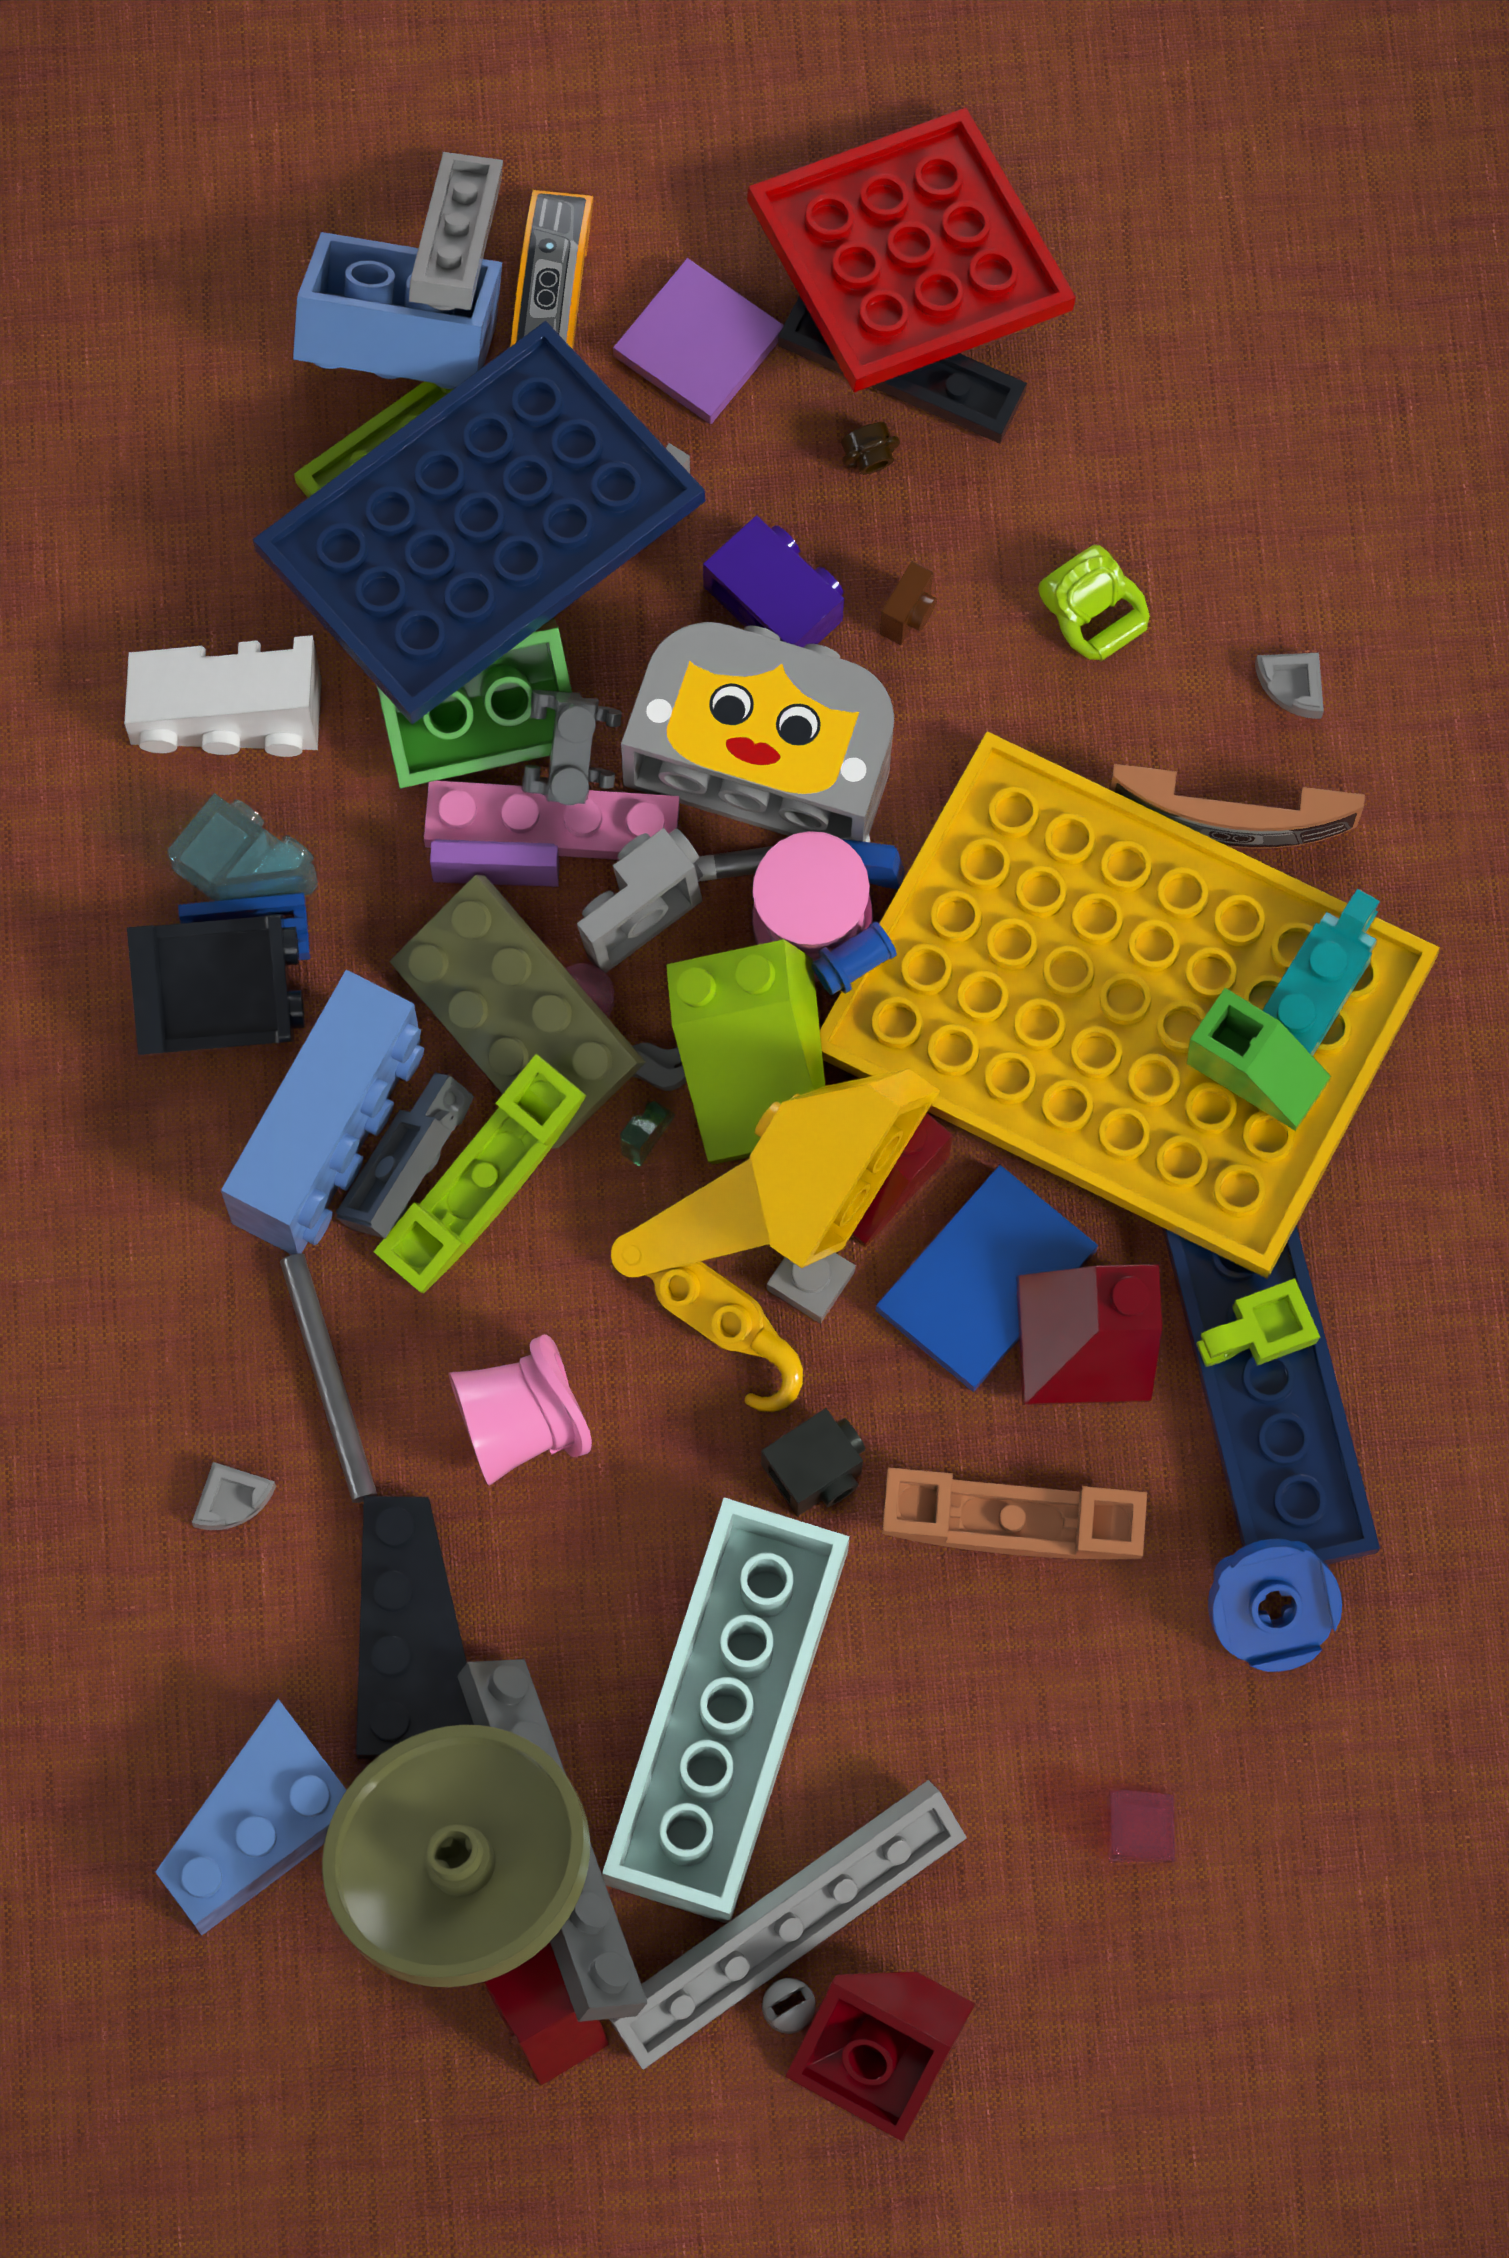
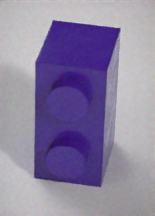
(772, 587)

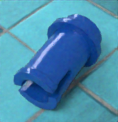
(853, 959)

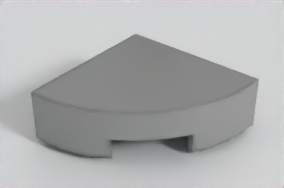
(1292, 682)
(231, 1498)

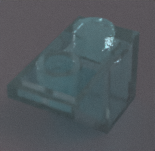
(235, 858)

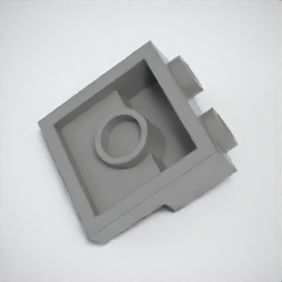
(656, 889)

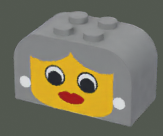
(761, 731)

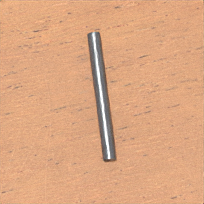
(328, 1377)

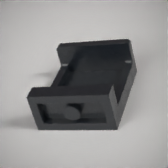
(214, 984)

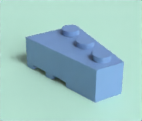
(254, 1824)

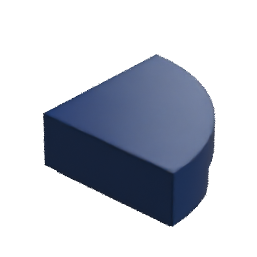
(881, 862)

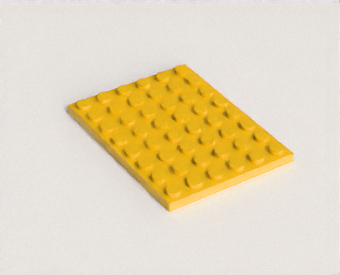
(1054, 991)

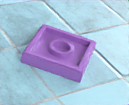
(698, 341)

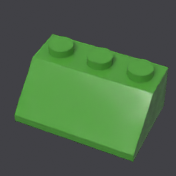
(485, 719)

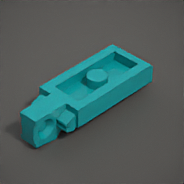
(1325, 972)

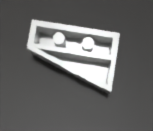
(225, 700)

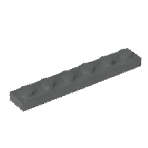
(591, 1942)

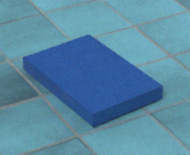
(963, 1287)

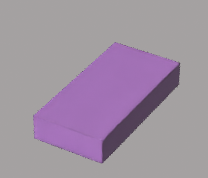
(499, 861)

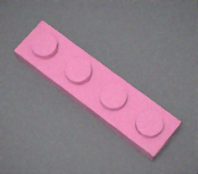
(511, 815)

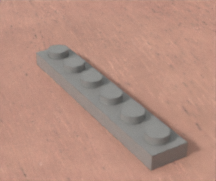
(790, 1922)

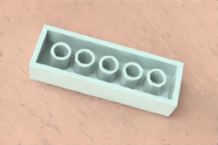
(726, 1711)

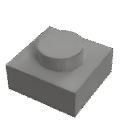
(812, 1287)

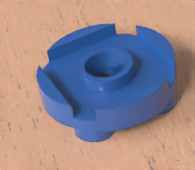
(1305, 1623)

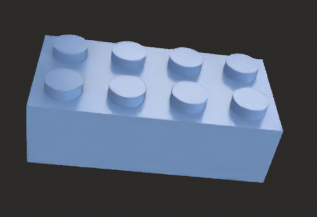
(323, 1115)

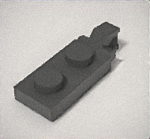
(404, 1158)

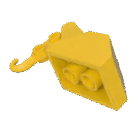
(798, 1192)

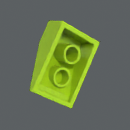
(745, 1038)

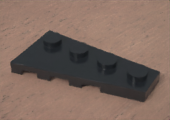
(406, 1629)

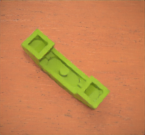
(483, 1176)

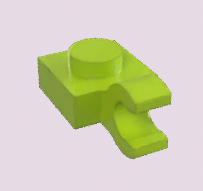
(1267, 1322)

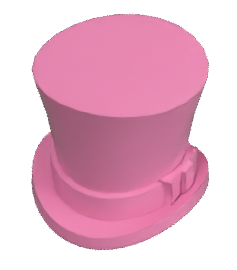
(811, 893)
(520, 1410)

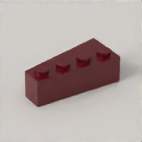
(542, 2017)

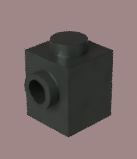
(815, 1462)

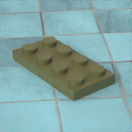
(513, 999)

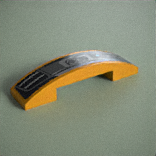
(552, 263)

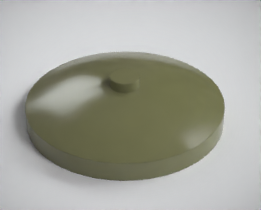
(456, 1856)

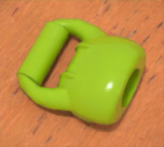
(1086, 589)

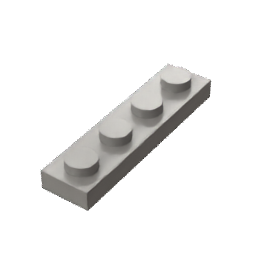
(456, 231)

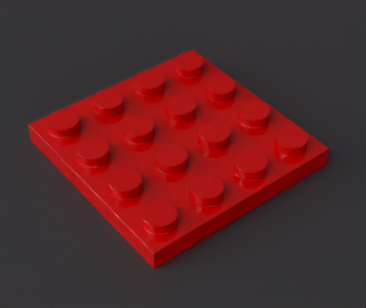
(910, 249)

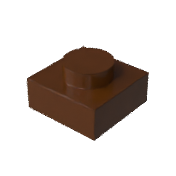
(908, 604)

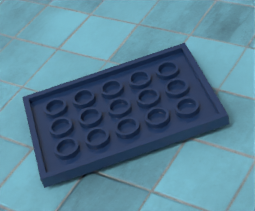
(479, 521)

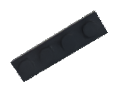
(950, 388)

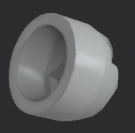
(795, 2018)

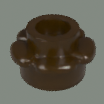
(869, 448)

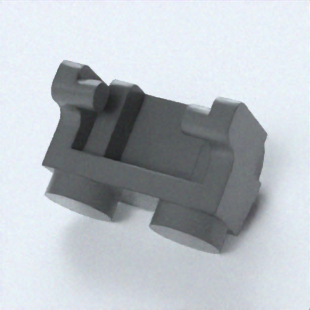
(570, 747)

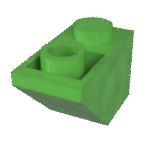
(1257, 1059)

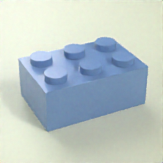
(360, 316)

